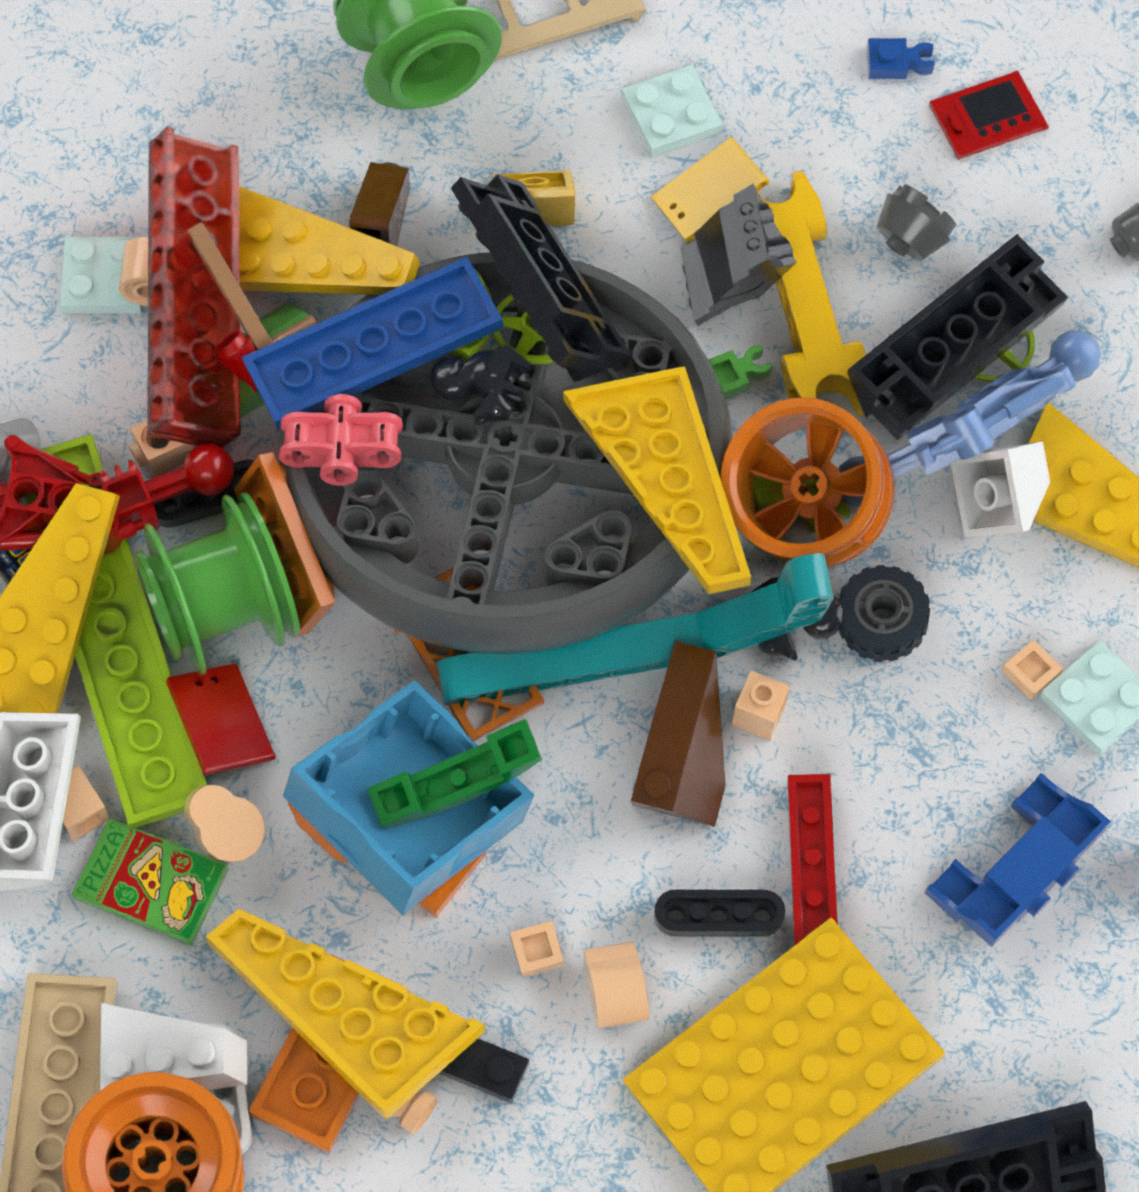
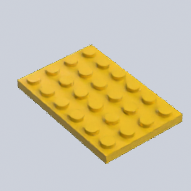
(784, 1066)

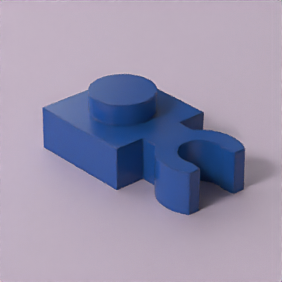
(892, 59)

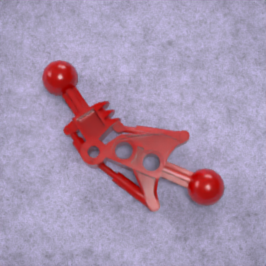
(205, 470)

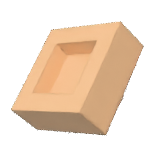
(1032, 669)
(536, 949)

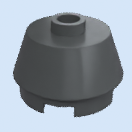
(913, 224)

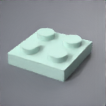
(671, 110)
(93, 276)
(1096, 697)

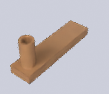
(233, 293)

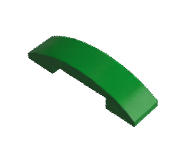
(457, 778)

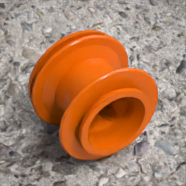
(138, 1110)

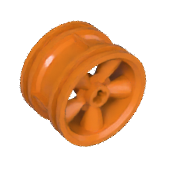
(754, 453)

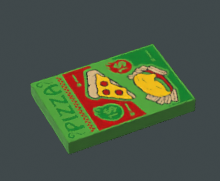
(150, 881)

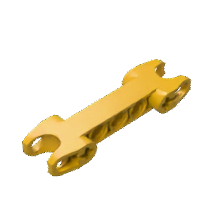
(819, 355)

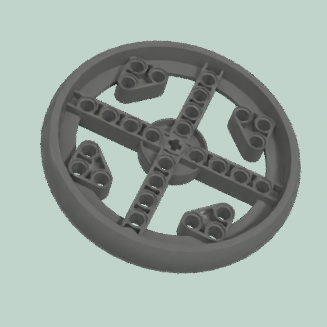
(577, 600)

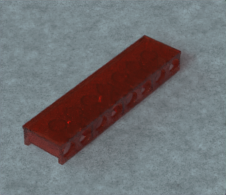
(187, 389)

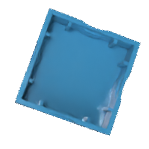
(417, 856)

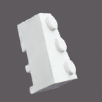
(151, 1042)

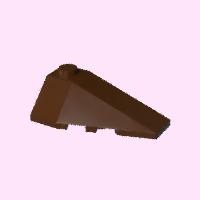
(684, 748)

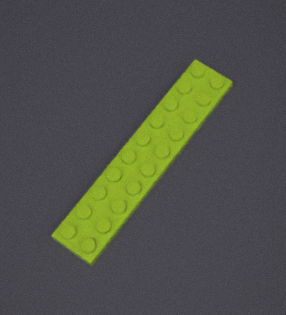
(127, 681)

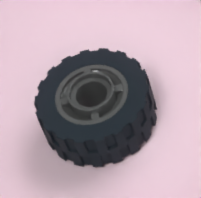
(889, 590)

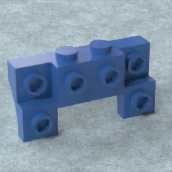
(1021, 879)

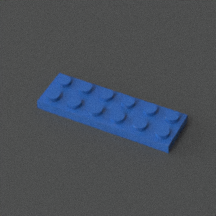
(374, 341)

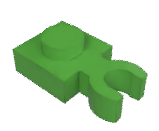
(735, 372)

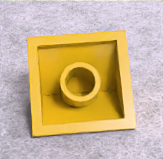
(551, 192)

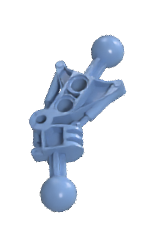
(992, 409)

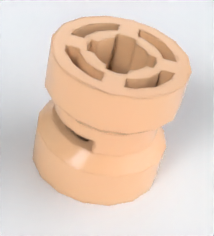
(416, 1111)

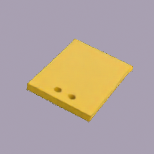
(708, 187)

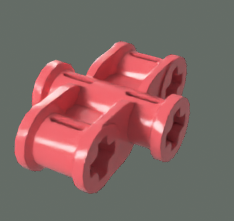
(354, 441)

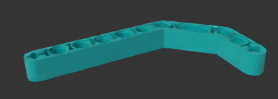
(791, 603)

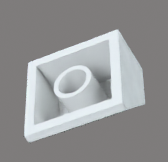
(1001, 489)

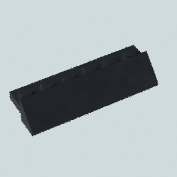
(541, 276)
(955, 337)
(1022, 1154)

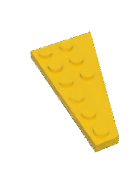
(309, 254)
(662, 453)
(1089, 490)
(49, 602)
(354, 1018)

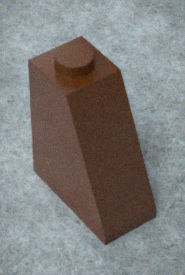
(382, 202)

